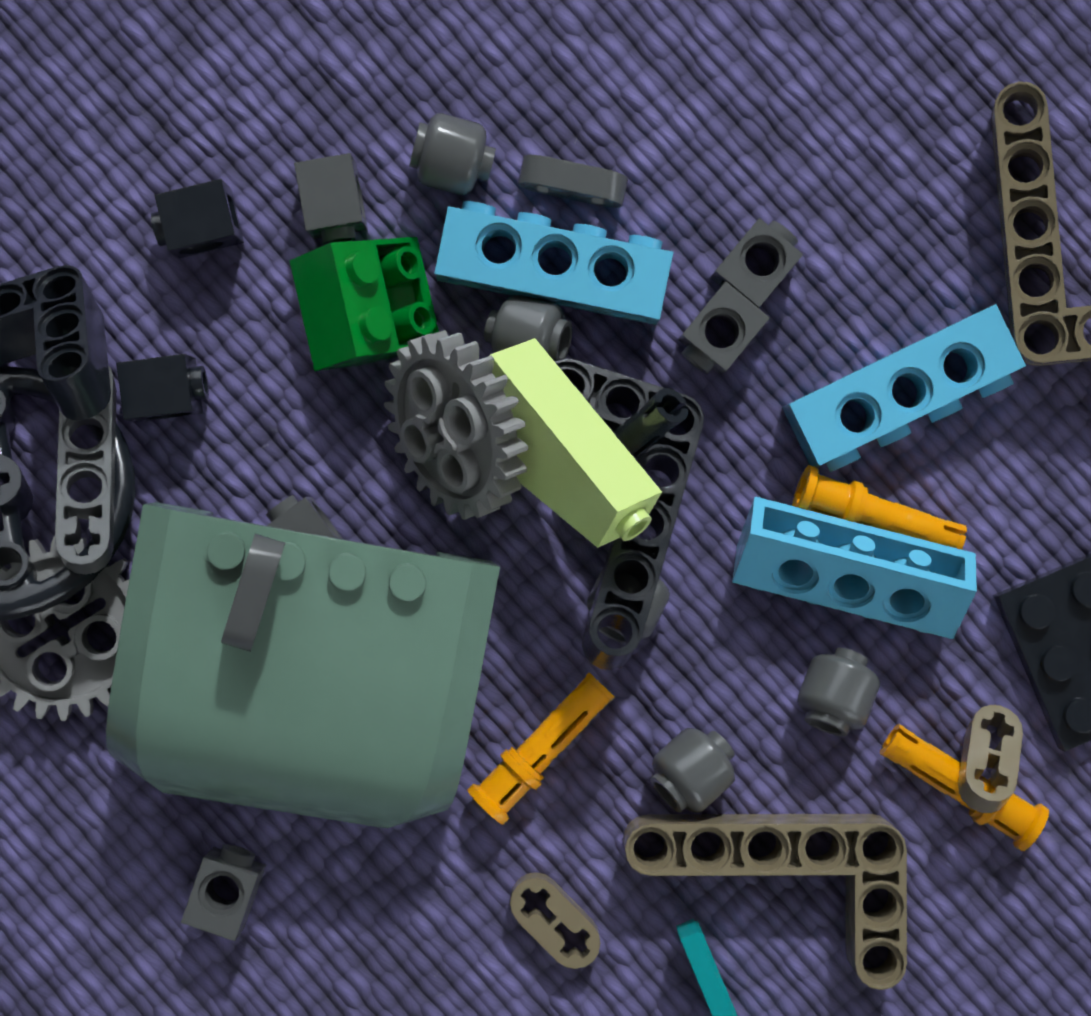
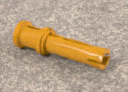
(857, 505)
(523, 767)
(1015, 819)

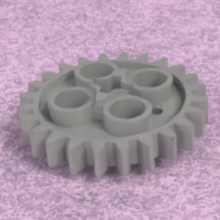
(455, 424)
(88, 669)

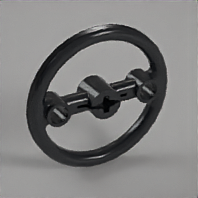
(23, 593)

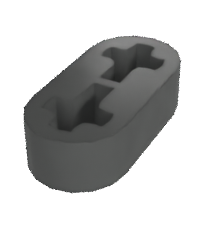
(572, 181)
(252, 592)

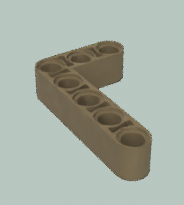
(1043, 253)
(789, 857)

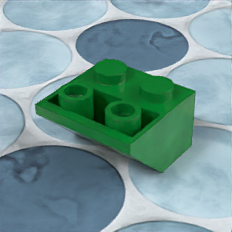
(362, 300)

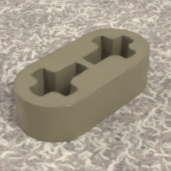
(1002, 760)
(546, 930)

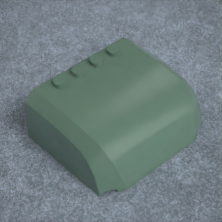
(350, 688)

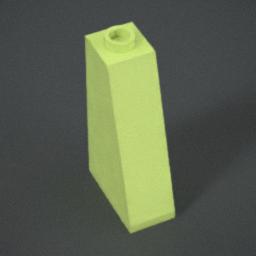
(571, 452)

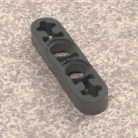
(80, 463)

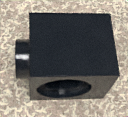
(196, 219)
(162, 387)

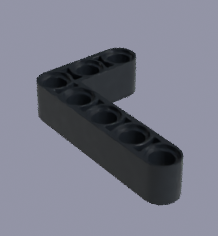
(65, 328)
(637, 556)

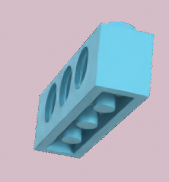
(635, 299)
(979, 339)
(855, 568)

